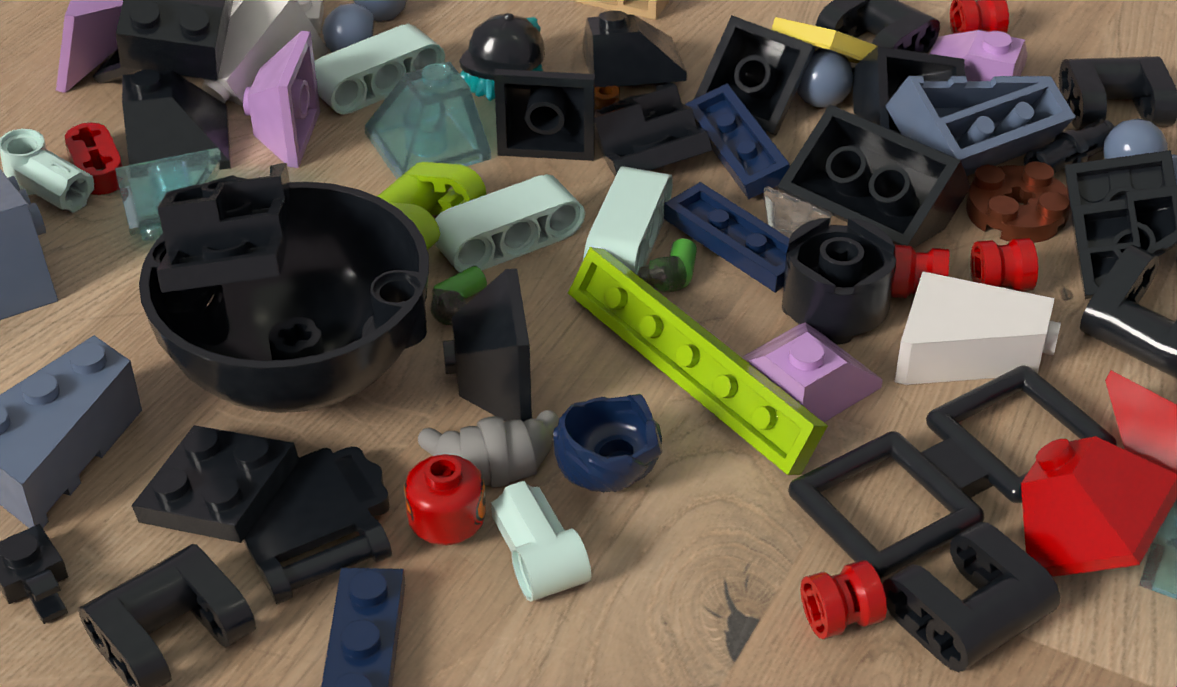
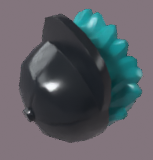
(501, 43)

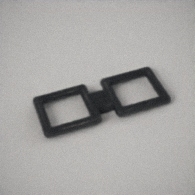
(948, 470)

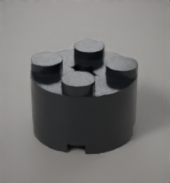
(839, 277)

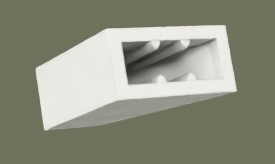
(252, 38)
(972, 331)

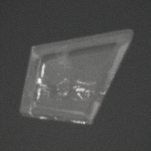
(787, 212)

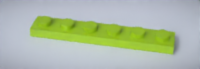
(698, 362)

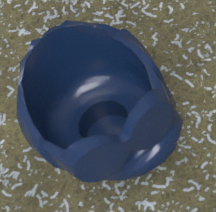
(607, 442)

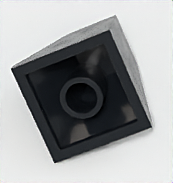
(629, 51)
(760, 69)
(885, 70)
(545, 114)
(171, 118)
(493, 350)

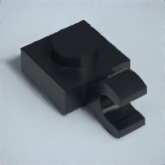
(32, 570)

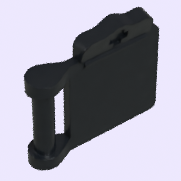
(317, 504)

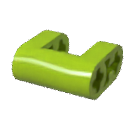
(425, 193)

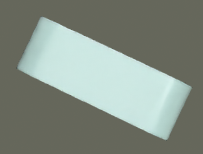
(373, 67)
(631, 216)
(508, 223)

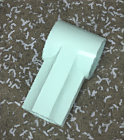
(43, 172)
(542, 552)

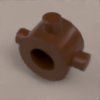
(606, 96)

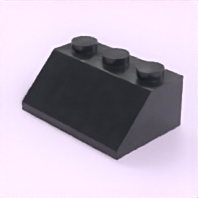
(877, 178)

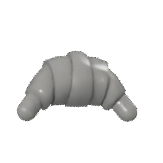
(496, 447)

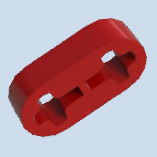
(101, 155)

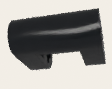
(891, 20)
(1093, 81)
(1126, 325)
(1009, 598)
(131, 611)

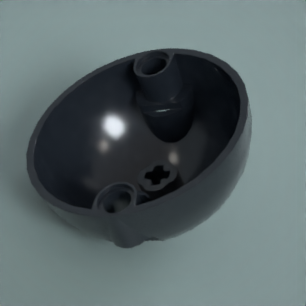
(319, 330)

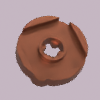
(1000, 189)

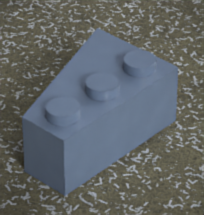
(981, 118)
(23, 268)
(58, 425)

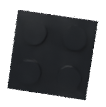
(216, 483)

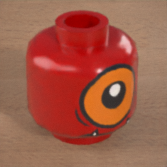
(445, 499)

